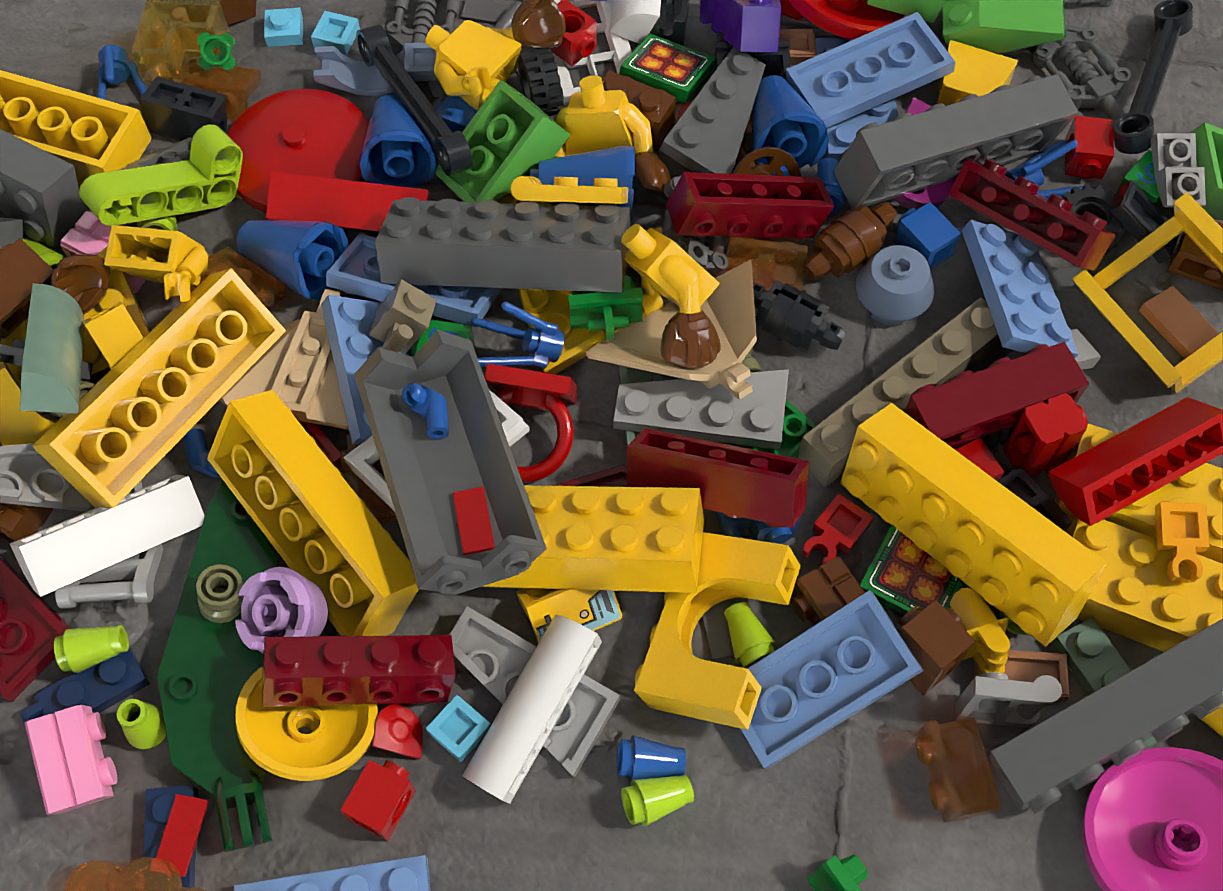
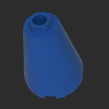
(787, 123)
(396, 147)
(604, 163)
(293, 251)

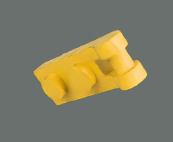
(567, 190)

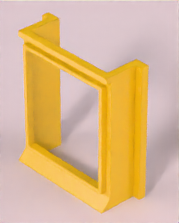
(1209, 238)

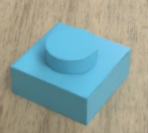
(283, 27)
(335, 31)
(458, 728)

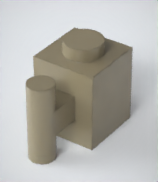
(402, 317)

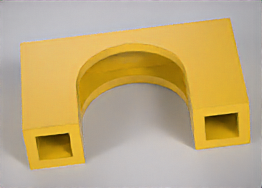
(114, 335)
(699, 688)

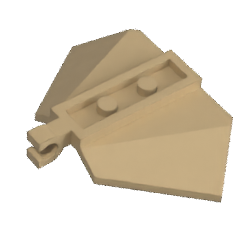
(731, 313)
(299, 372)

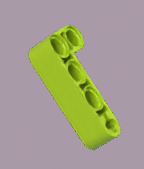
(169, 189)

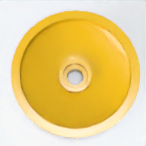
(273, 742)

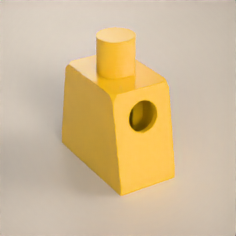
(974, 73)

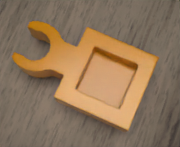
(1184, 532)

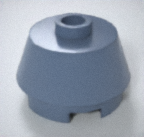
(895, 285)

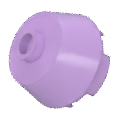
(280, 606)

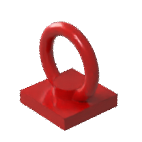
(538, 392)

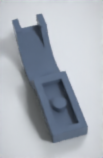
(358, 78)

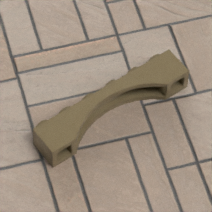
(948, 352)

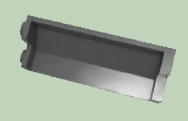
(428, 470)

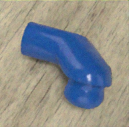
(430, 406)
(198, 452)

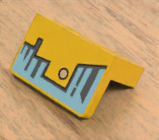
(587, 607)

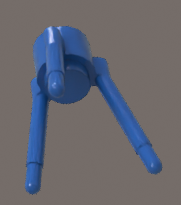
(115, 69)
(1032, 168)
(542, 343)

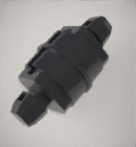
(795, 316)

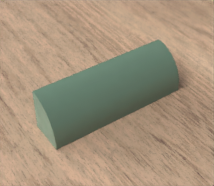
(52, 352)

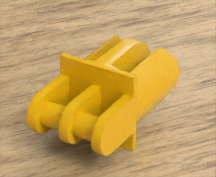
(988, 632)

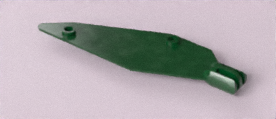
(207, 669)

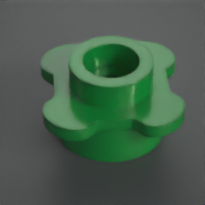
(208, 44)

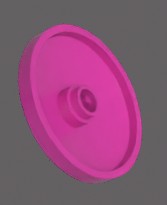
(1157, 823)

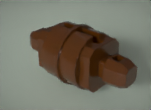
(849, 241)

